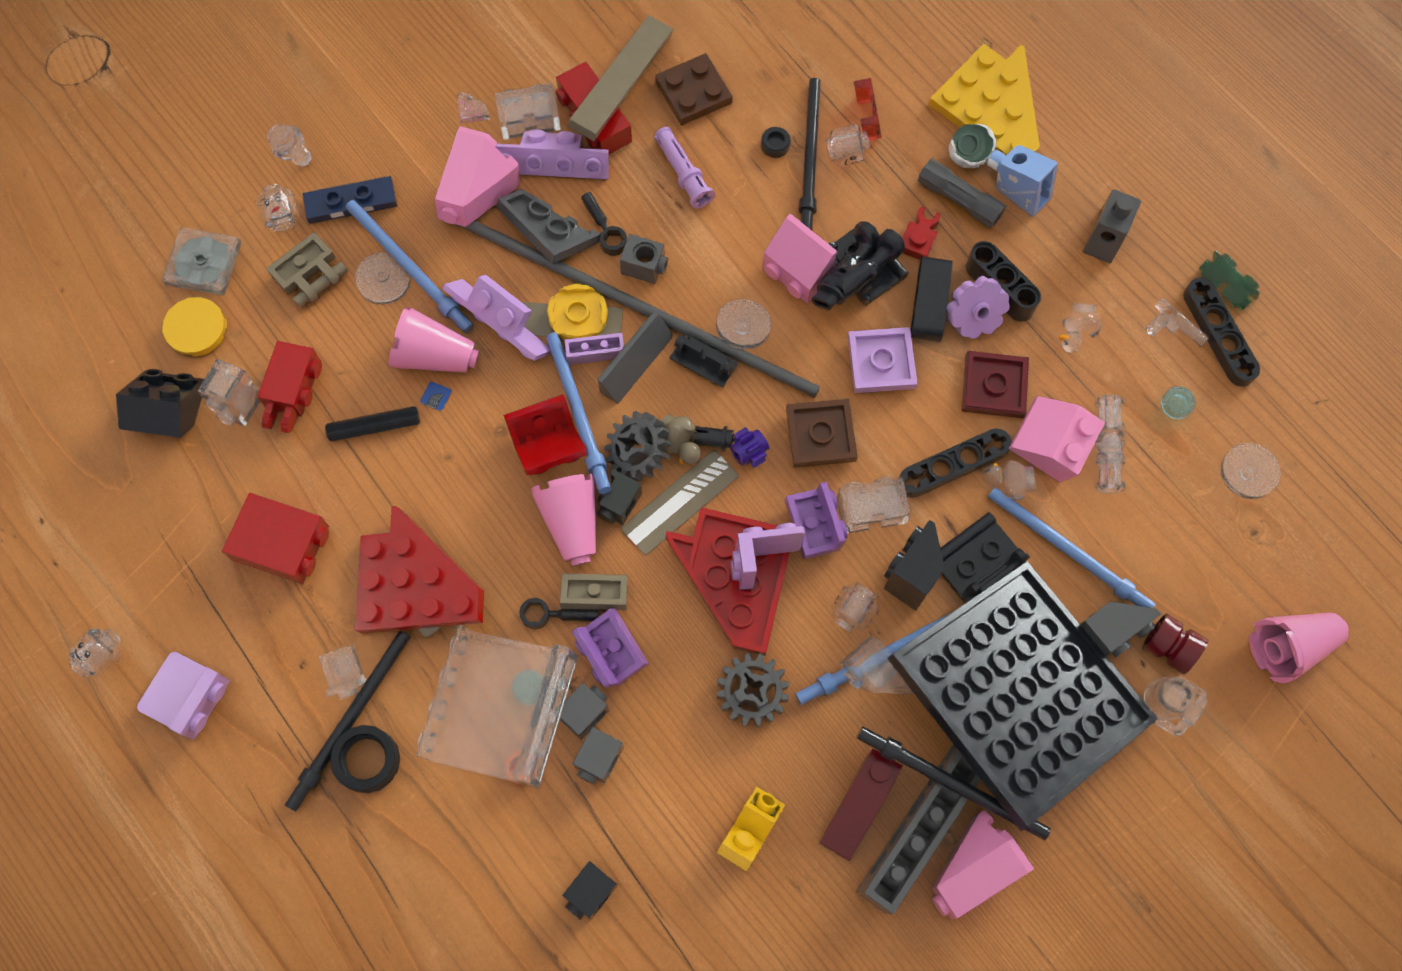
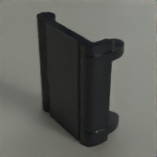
(888, 274)
(979, 557)

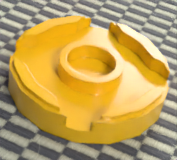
(577, 312)
(194, 326)

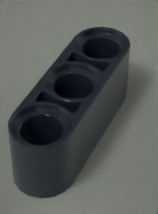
(1000, 267)
(931, 299)

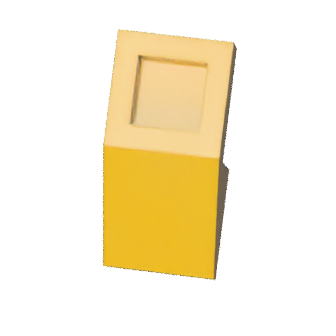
(751, 828)

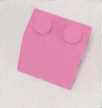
(798, 258)
(1057, 437)

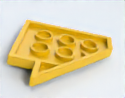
(992, 94)

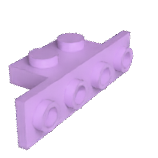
(557, 155)
(500, 311)

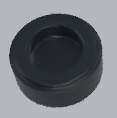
(775, 142)

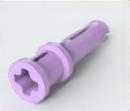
(688, 176)

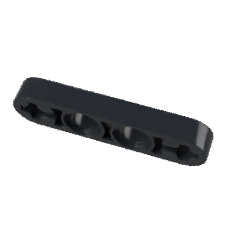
(1226, 329)
(956, 466)

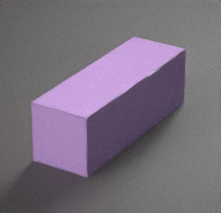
(593, 348)

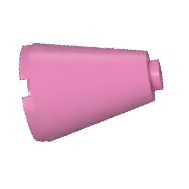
(429, 345)
(570, 515)
(1296, 643)

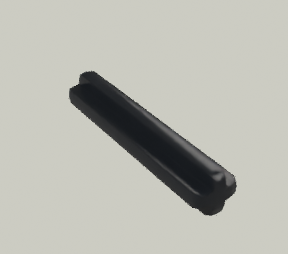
(372, 423)

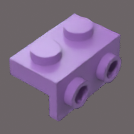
(818, 515)
(610, 649)

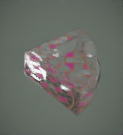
(471, 109)

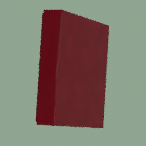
(995, 384)

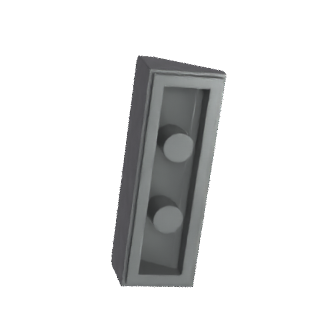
(634, 358)

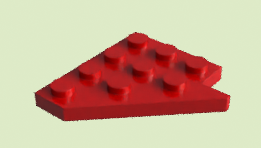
(412, 582)
(742, 614)

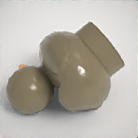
(680, 433)

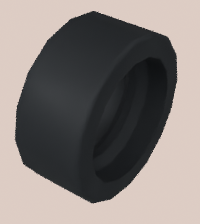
(343, 745)

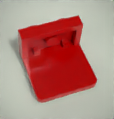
(544, 435)

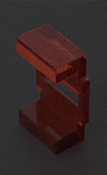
(865, 94)

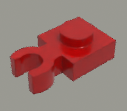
(920, 235)

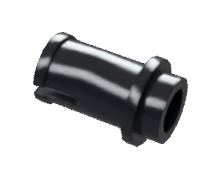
(714, 437)

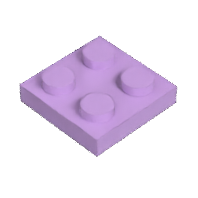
(882, 360)

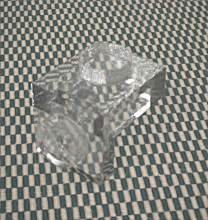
(342, 671)

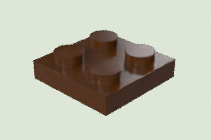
(693, 89)
(821, 433)

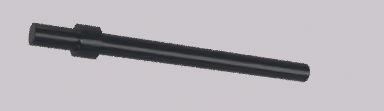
(807, 202)
(892, 750)
(310, 776)

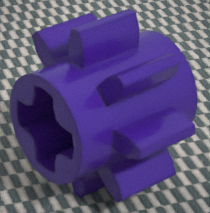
(749, 447)

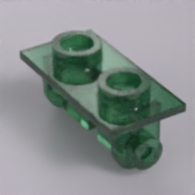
(1239, 287)

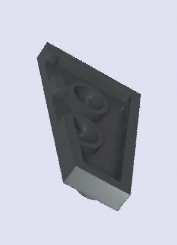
(545, 229)

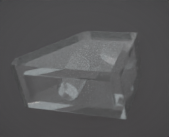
(872, 671)

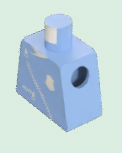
(1024, 177)

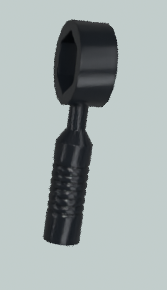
(601, 220)
(563, 614)

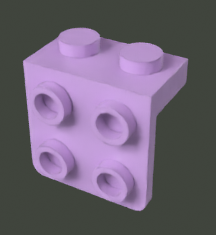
(757, 542)
(183, 695)

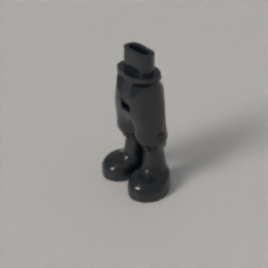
(859, 267)

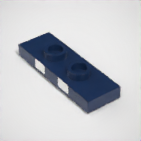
(331, 202)

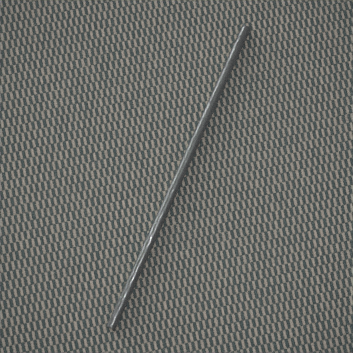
(644, 308)

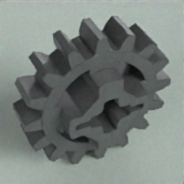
(638, 430)
(740, 698)

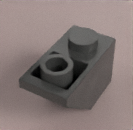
(1117, 623)

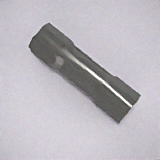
(943, 181)

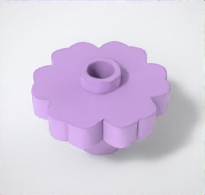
(978, 307)

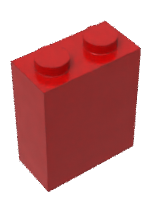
(276, 538)

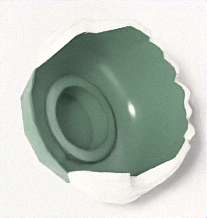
(972, 145)

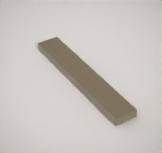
(620, 78)

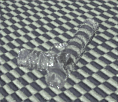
(1174, 322)

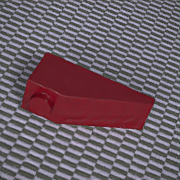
(860, 804)

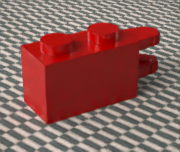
(288, 384)

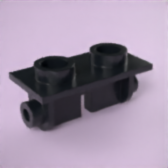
(703, 360)

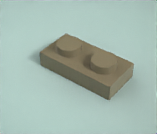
(594, 591)

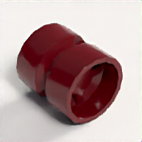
(1179, 646)

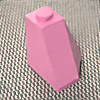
(474, 178)
(978, 867)

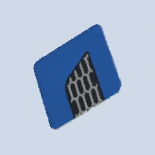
(435, 396)

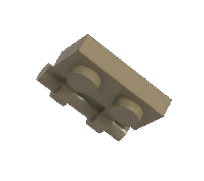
(303, 262)

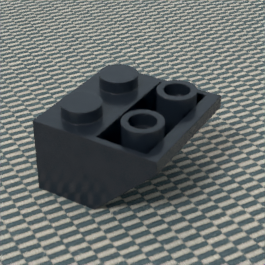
(159, 403)
(917, 570)

